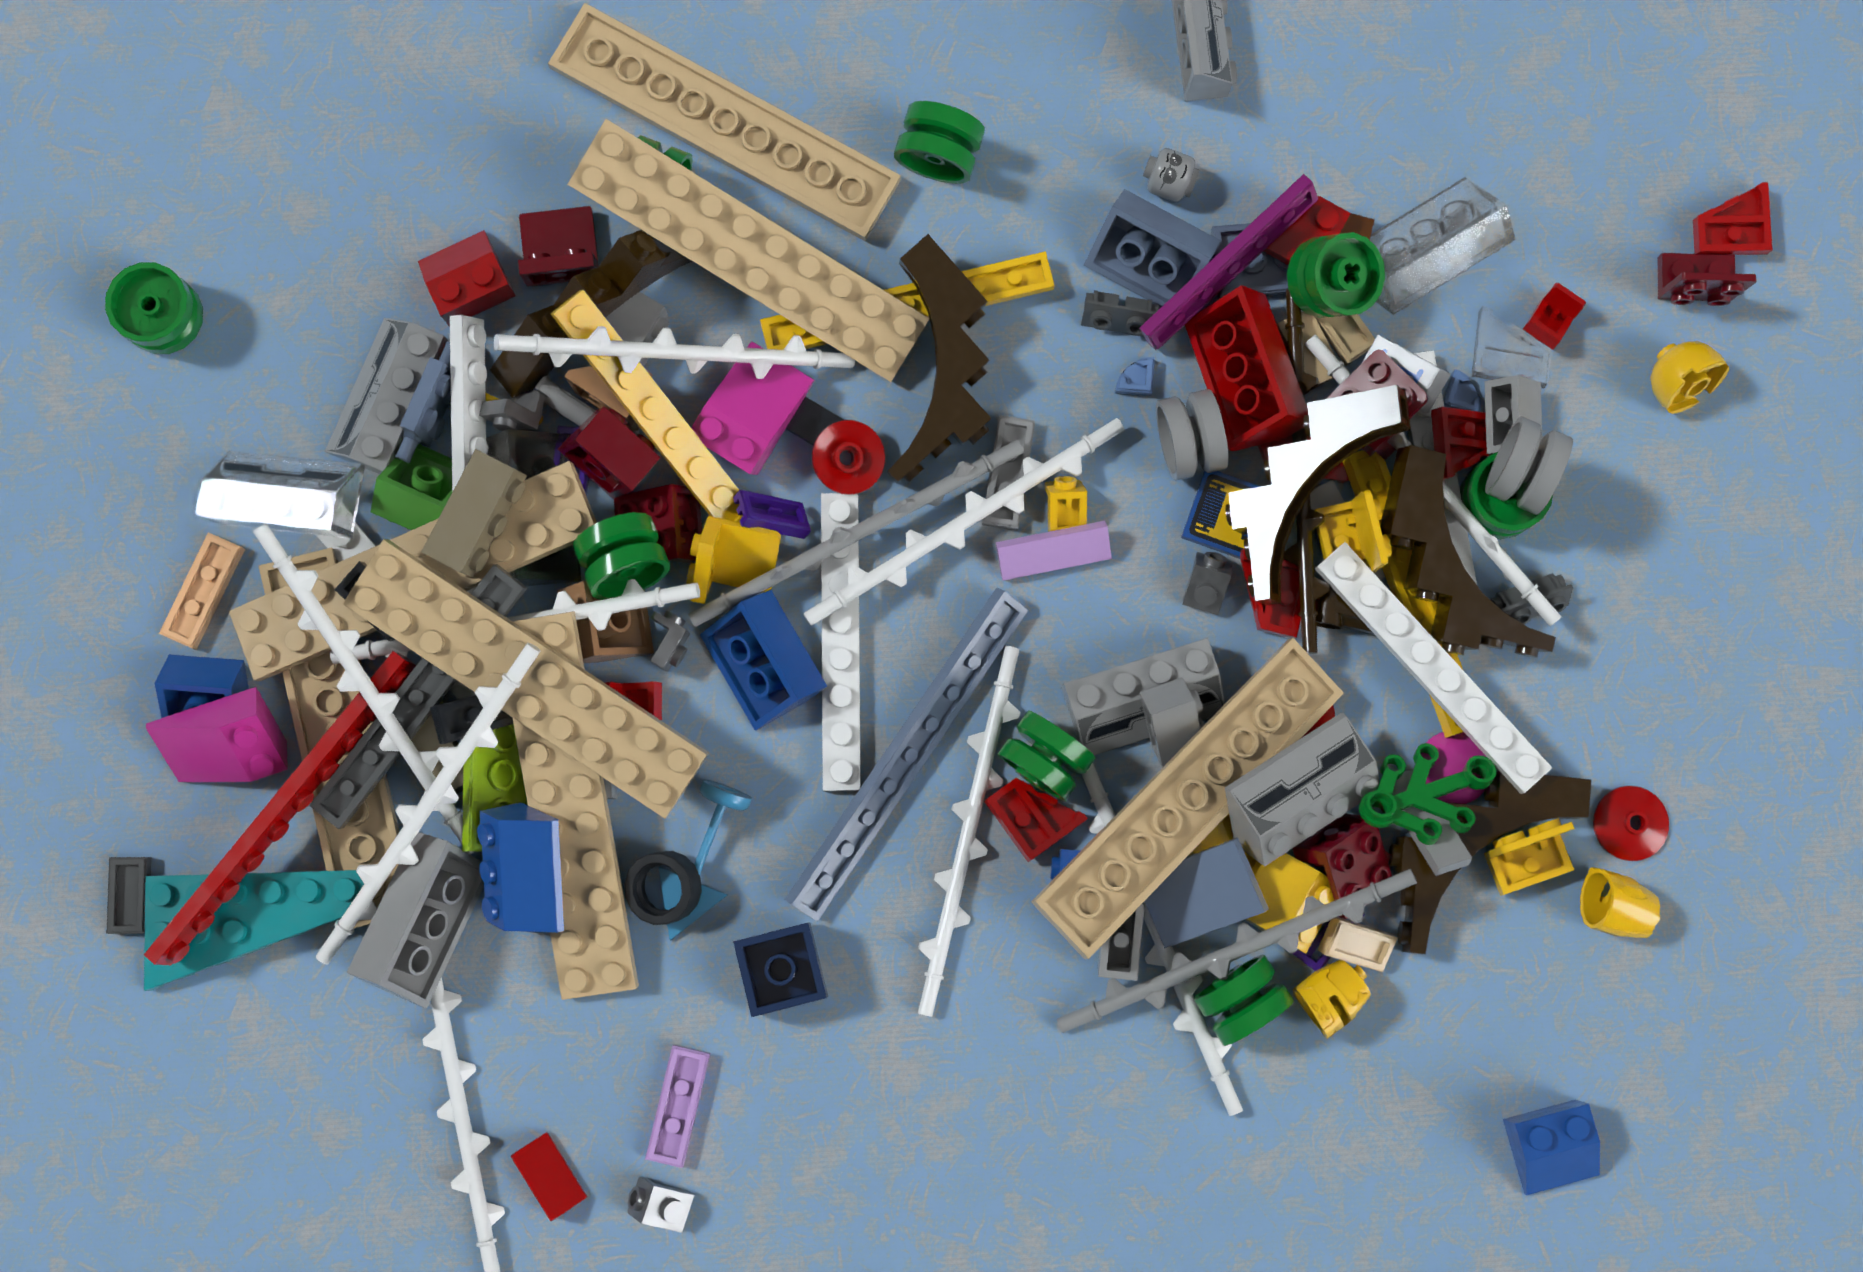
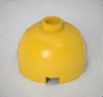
(1684, 373)

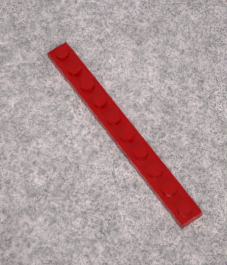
(273, 820)

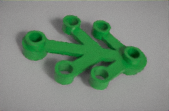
(1424, 795)

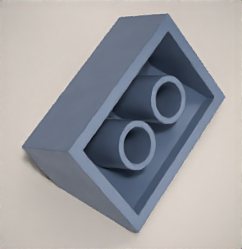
(1149, 249)

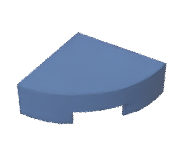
(1137, 378)
(1461, 393)

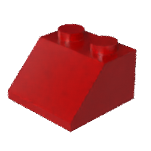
(466, 278)

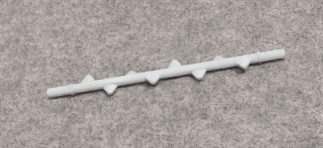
(666, 348)
(1455, 506)
(953, 532)
(597, 611)
(354, 676)
(440, 792)
(968, 846)
(1190, 1017)
(456, 1111)

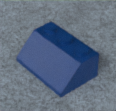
(763, 659)
(521, 869)

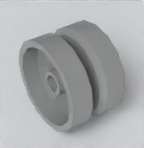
(1192, 434)
(1529, 465)

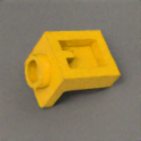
(1066, 503)

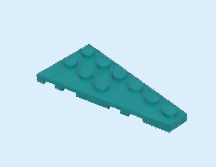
(260, 914)

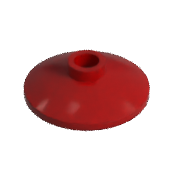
(865, 451)
(1613, 825)

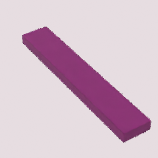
(1229, 262)

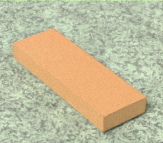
(202, 591)

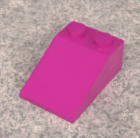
(751, 414)
(222, 740)

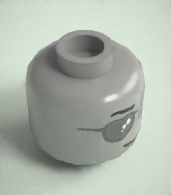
(1171, 175)

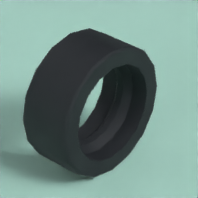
(638, 899)

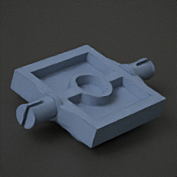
(425, 412)

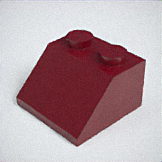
(610, 452)

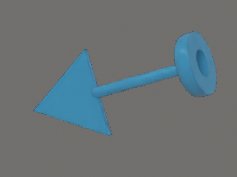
(670, 883)

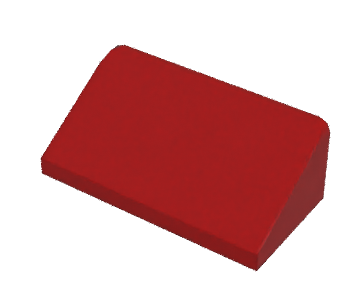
(549, 1176)

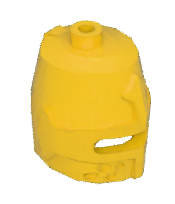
(1624, 911)
(1333, 995)

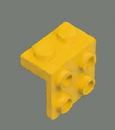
(1359, 527)
(731, 555)
(1529, 860)

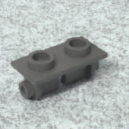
(1104, 313)
(1550, 586)

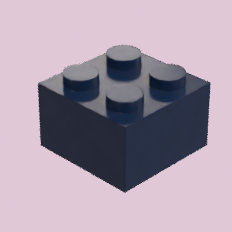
(780, 969)

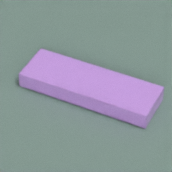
(1053, 550)
(677, 1106)

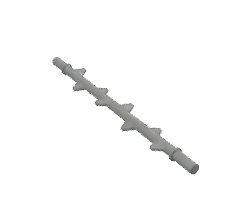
(844, 537)
(1247, 942)

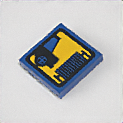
(1207, 517)

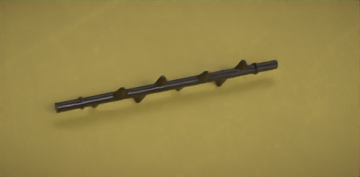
(1307, 519)

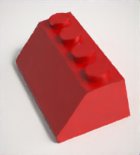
(1247, 369)

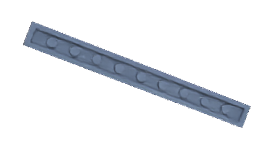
(906, 754)

